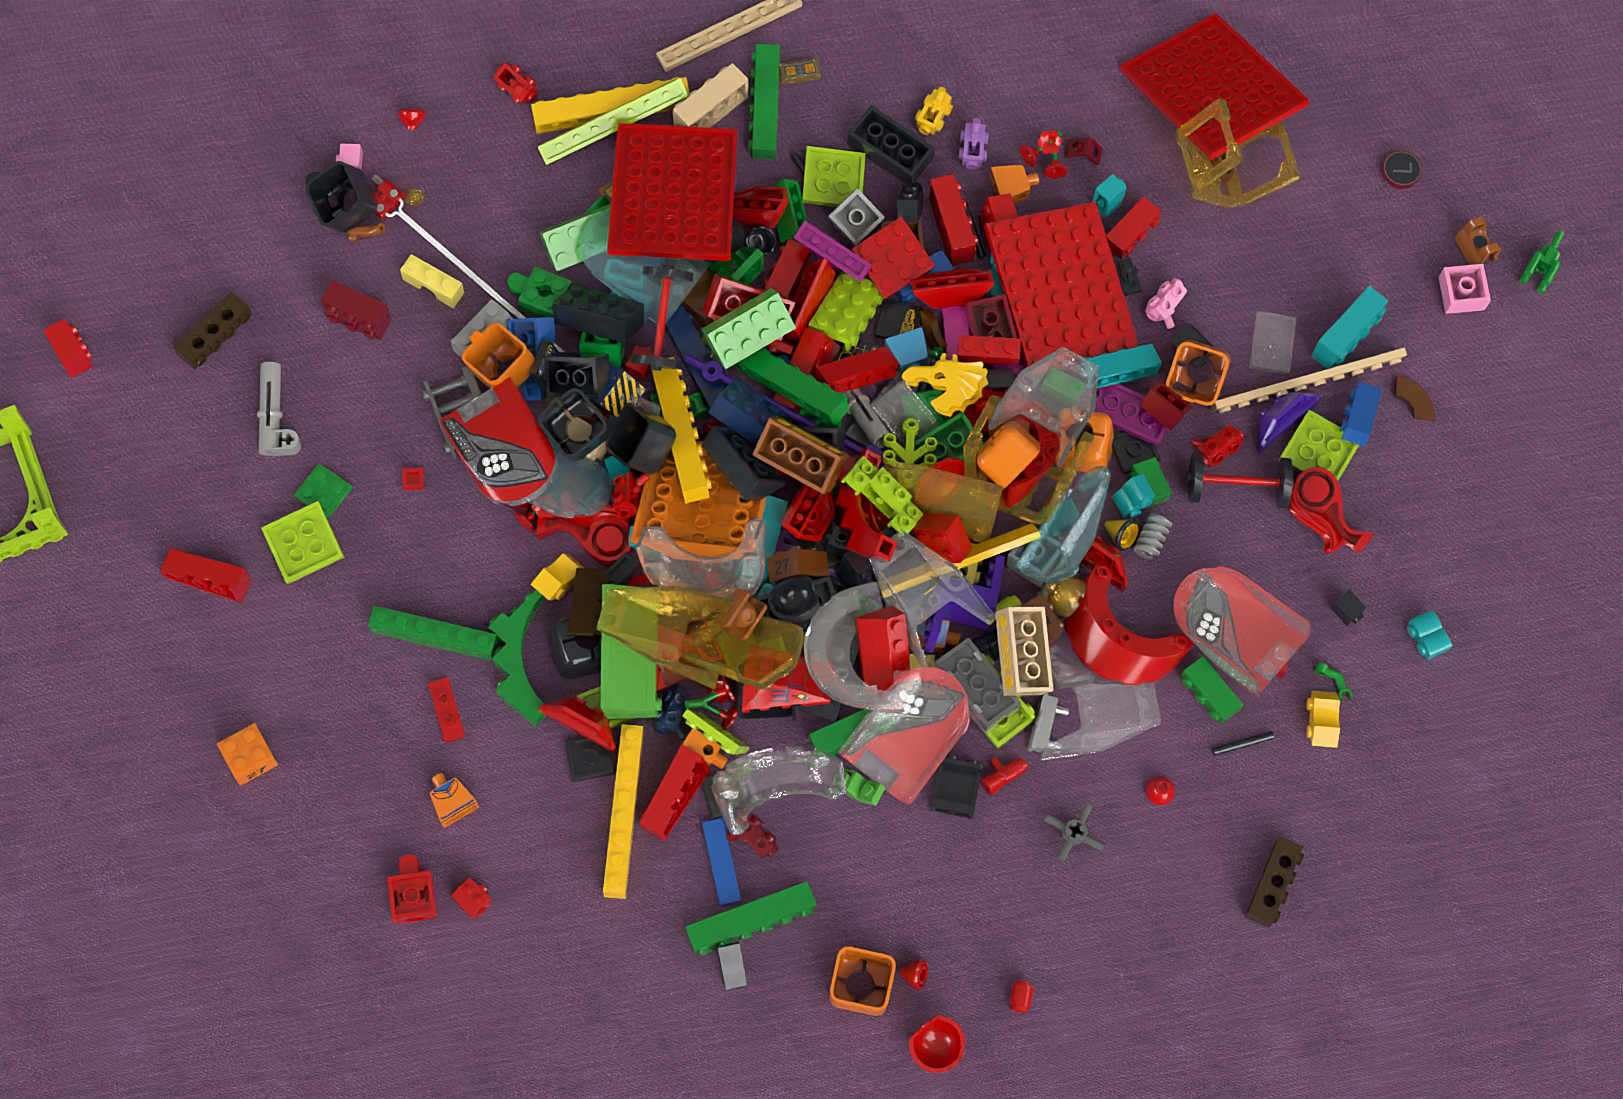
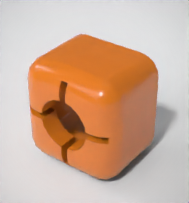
(503, 345)
(1205, 392)
(1101, 447)
(1007, 453)
(879, 967)

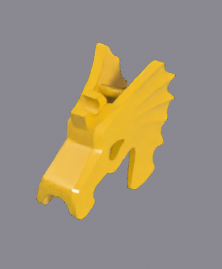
(962, 383)

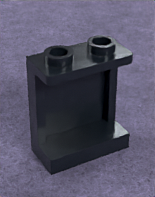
(957, 787)

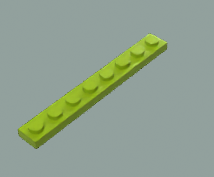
(608, 122)

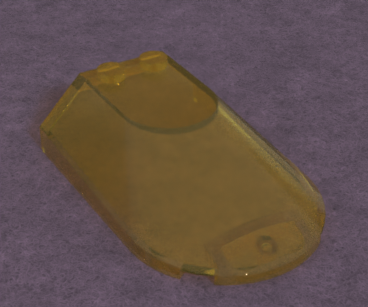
(951, 494)
(757, 661)

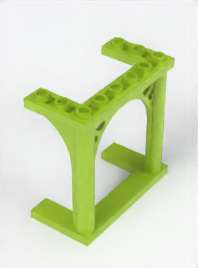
(46, 519)

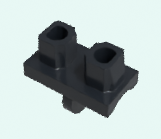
(1127, 276)

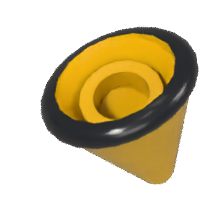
(1123, 532)

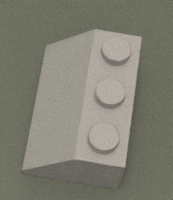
(489, 314)

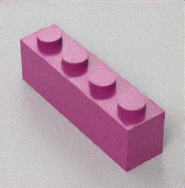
(953, 324)

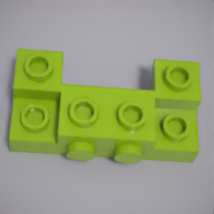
(884, 493)

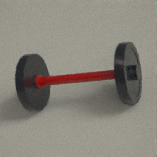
(668, 275)
(1283, 481)

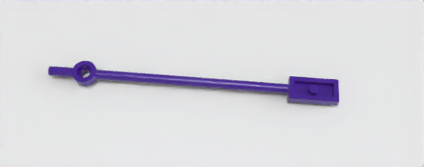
(720, 375)

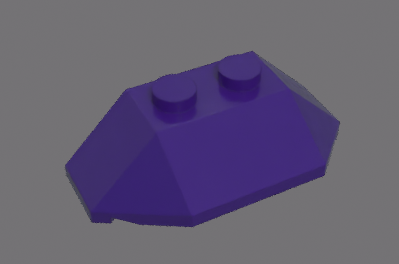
(1283, 416)

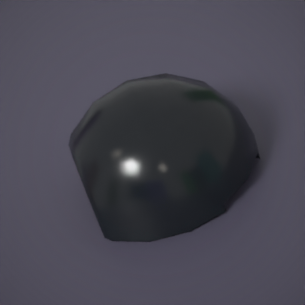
(794, 600)

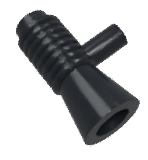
(988, 641)

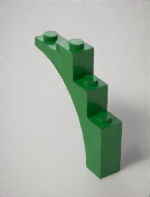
(509, 659)

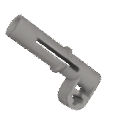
(866, 417)
(269, 435)

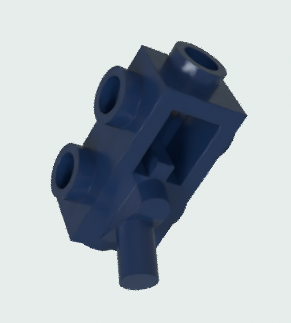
(672, 710)

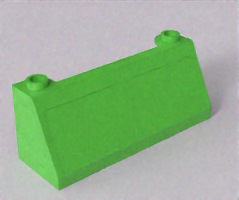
(626, 678)

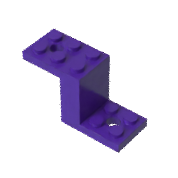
(956, 613)

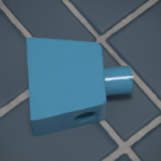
(908, 349)

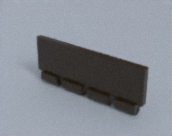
(587, 601)

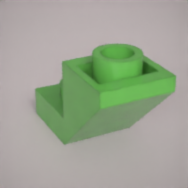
(862, 789)

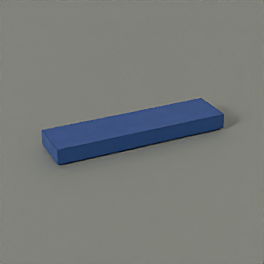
(721, 862)

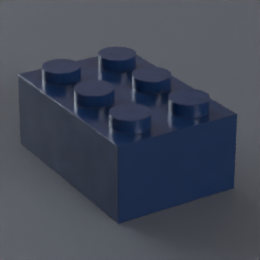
(744, 410)

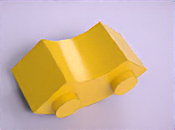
(557, 577)
(1324, 719)

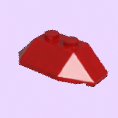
(760, 206)
(952, 287)
(808, 514)
(1111, 558)
(581, 719)

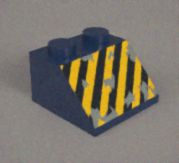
(618, 391)

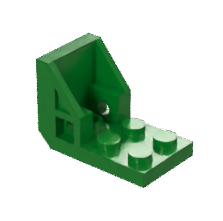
(743, 265)

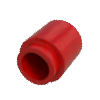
(1021, 996)

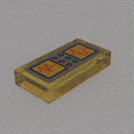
(800, 71)

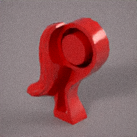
(1319, 506)
(601, 535)

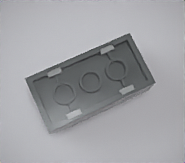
(981, 684)

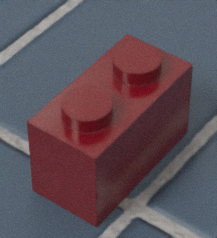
(1165, 405)

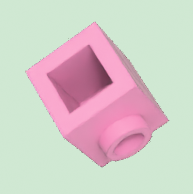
(351, 154)

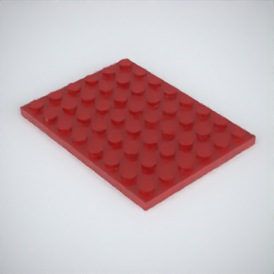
(1209, 65)
(673, 192)
(1061, 283)

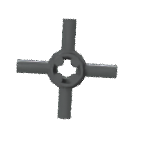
(1078, 824)

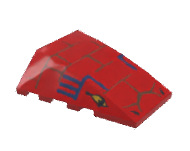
(790, 690)

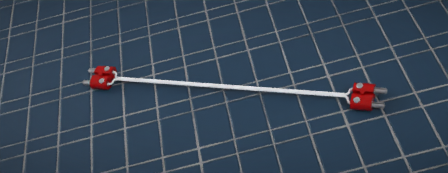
(389, 197)

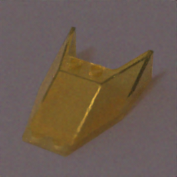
(656, 621)

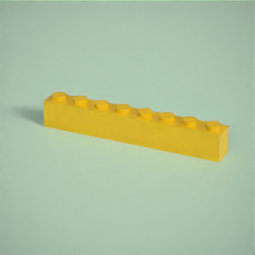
(577, 110)
(684, 449)
(623, 811)

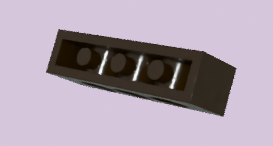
(214, 320)
(1257, 909)

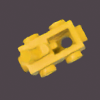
(936, 107)

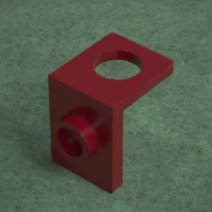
(1083, 147)

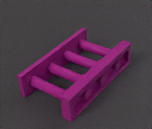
(836, 254)

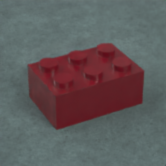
(356, 311)
(990, 318)

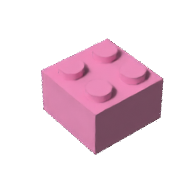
(1464, 288)

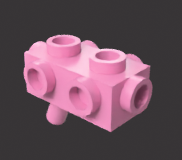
(1163, 304)

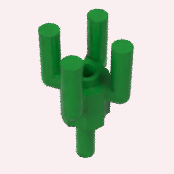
(1545, 262)

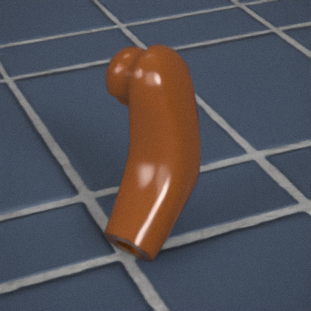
(367, 231)

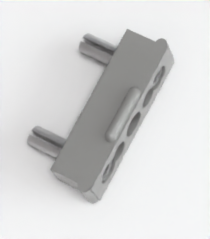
(1043, 722)

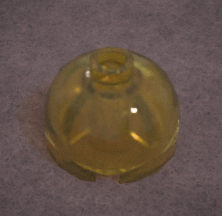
(1065, 595)

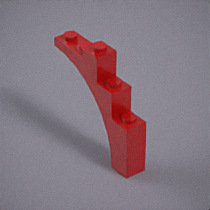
(860, 520)

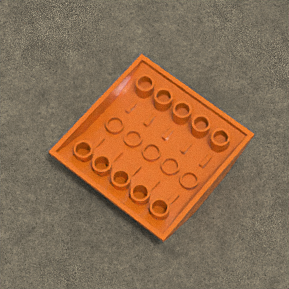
(700, 527)

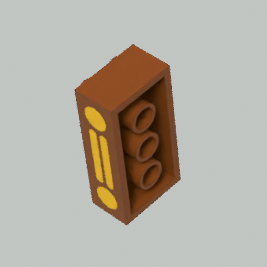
(800, 454)

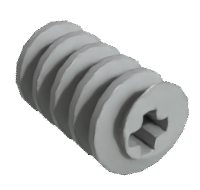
(1151, 536)

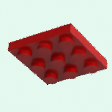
(894, 257)

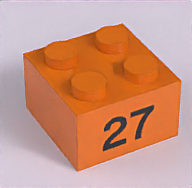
(247, 754)

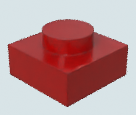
(413, 479)

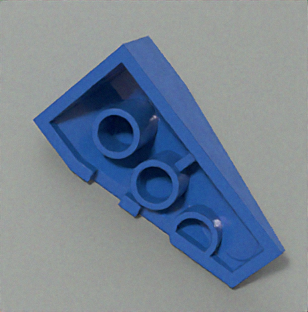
(531, 333)

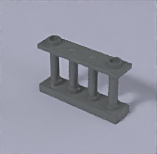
(465, 380)

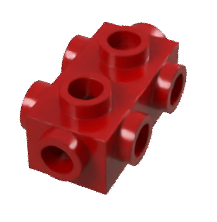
(521, 88)
(1220, 445)
(627, 494)

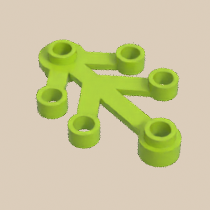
(909, 455)

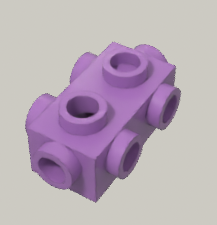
(973, 150)

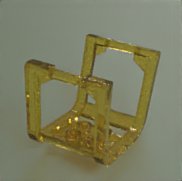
(1207, 176)
(1063, 476)

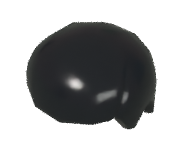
(761, 238)

